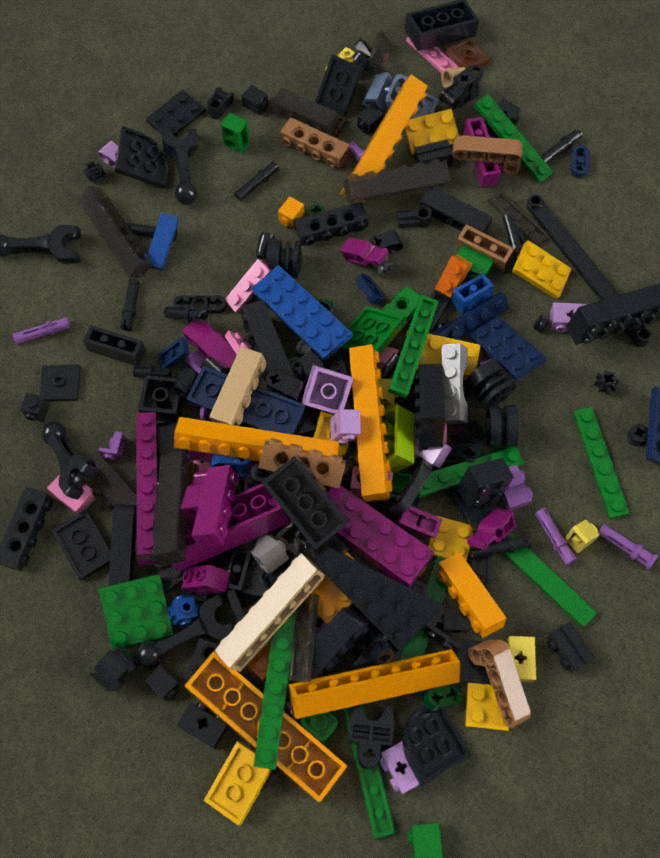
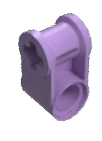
(109, 153)

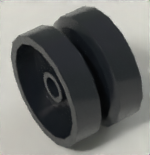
(502, 426)

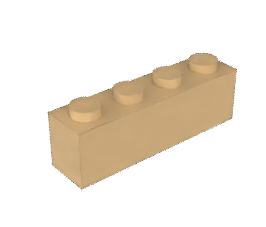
(238, 387)

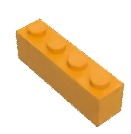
(471, 595)

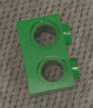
(235, 133)

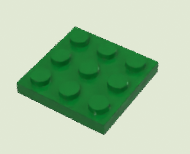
(374, 328)
(136, 611)

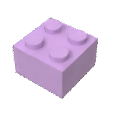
(327, 389)

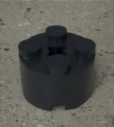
(114, 667)

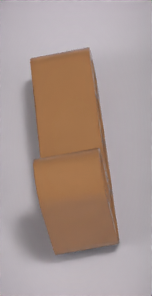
(489, 150)
(504, 680)

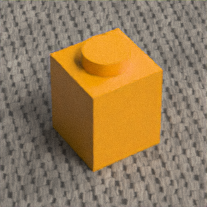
(290, 211)

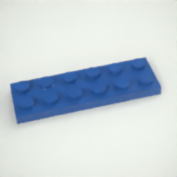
(302, 312)

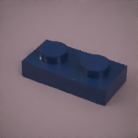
(174, 353)

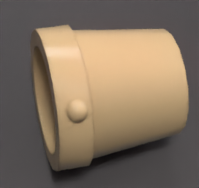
(448, 75)

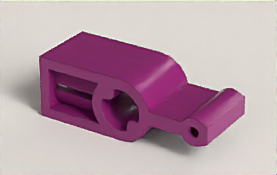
(362, 252)
(192, 496)
(493, 528)

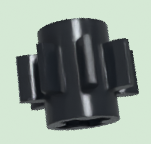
(94, 171)
(601, 382)

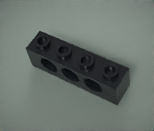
(337, 217)
(21, 518)

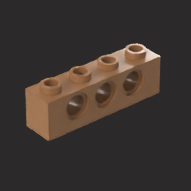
(314, 143)
(331, 477)

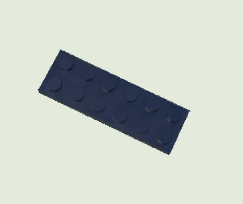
(266, 409)

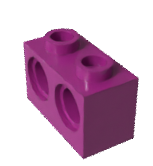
(419, 523)
(205, 579)

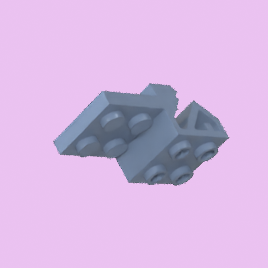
(385, 89)

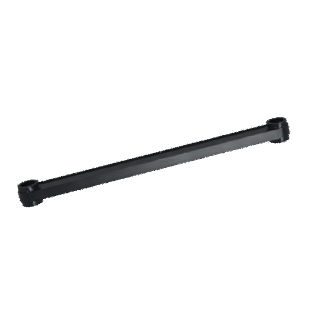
(579, 259)

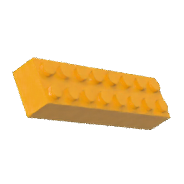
(240, 707)

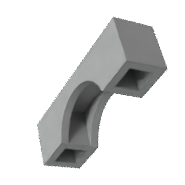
(453, 366)
(266, 551)

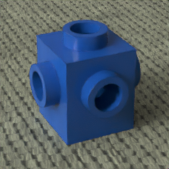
(179, 615)

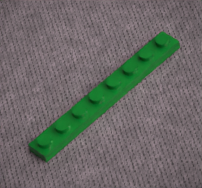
(274, 696)

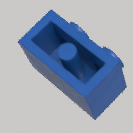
(472, 293)

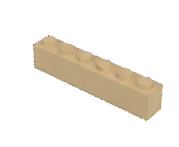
(270, 613)

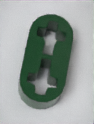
(441, 693)

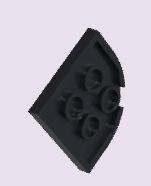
(141, 158)
(432, 744)

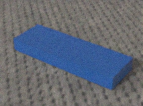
(162, 239)

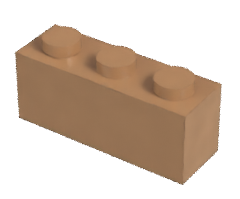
(486, 246)

